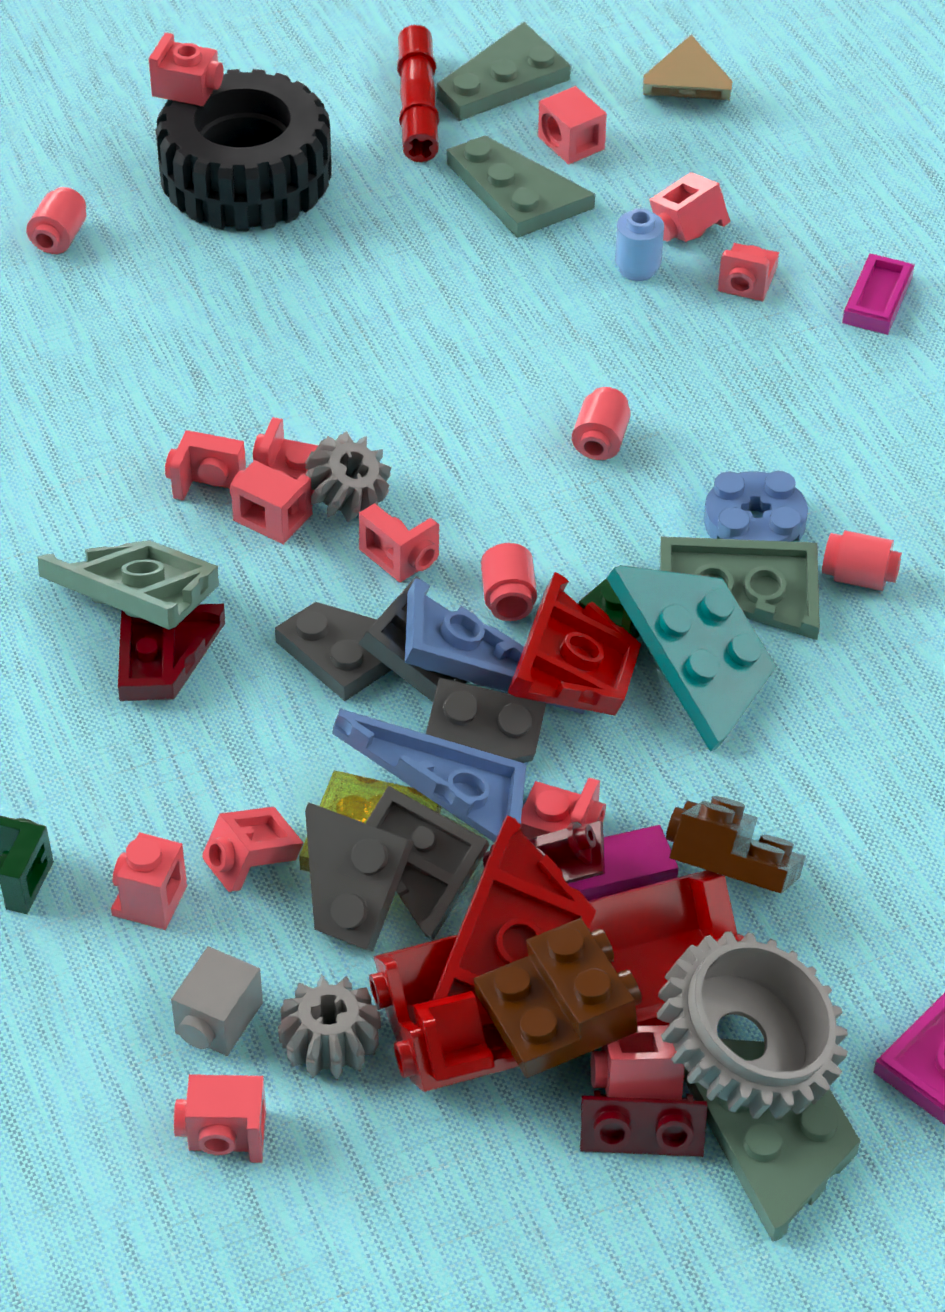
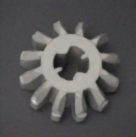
(347, 475)
(329, 1027)

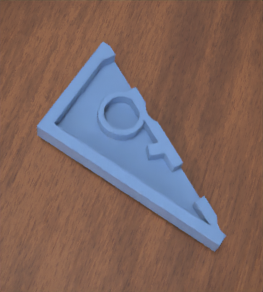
(459, 643)
(461, 779)

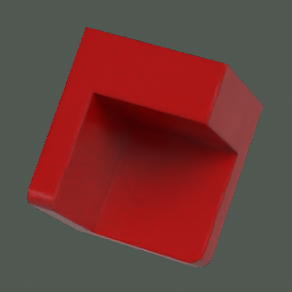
(454, 1036)

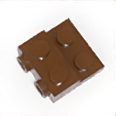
(720, 840)
(560, 998)

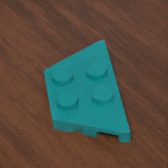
(698, 643)

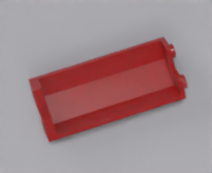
(647, 935)

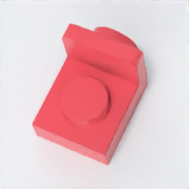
(747, 271)
(281, 453)
(204, 460)
(394, 546)
(555, 808)
(247, 841)

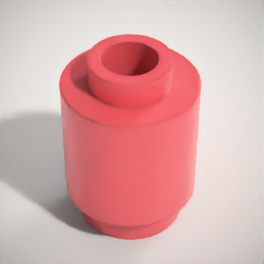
(57, 220)
(601, 424)
(861, 560)
(509, 581)

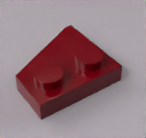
(160, 660)

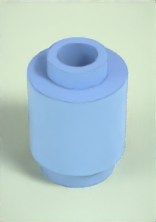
(639, 244)

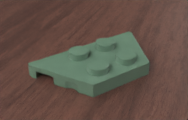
(138, 579)
(781, 1159)

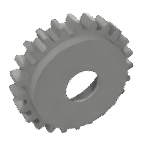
(778, 998)

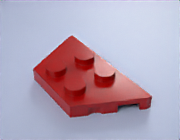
(575, 655)
(513, 901)

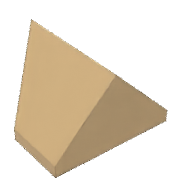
(688, 74)

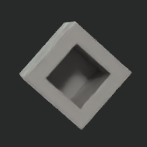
(217, 1001)

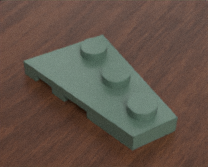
(503, 73)
(516, 187)
(767, 578)

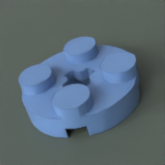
(771, 493)

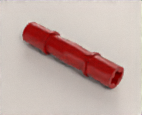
(417, 92)

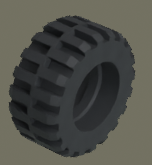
(246, 154)

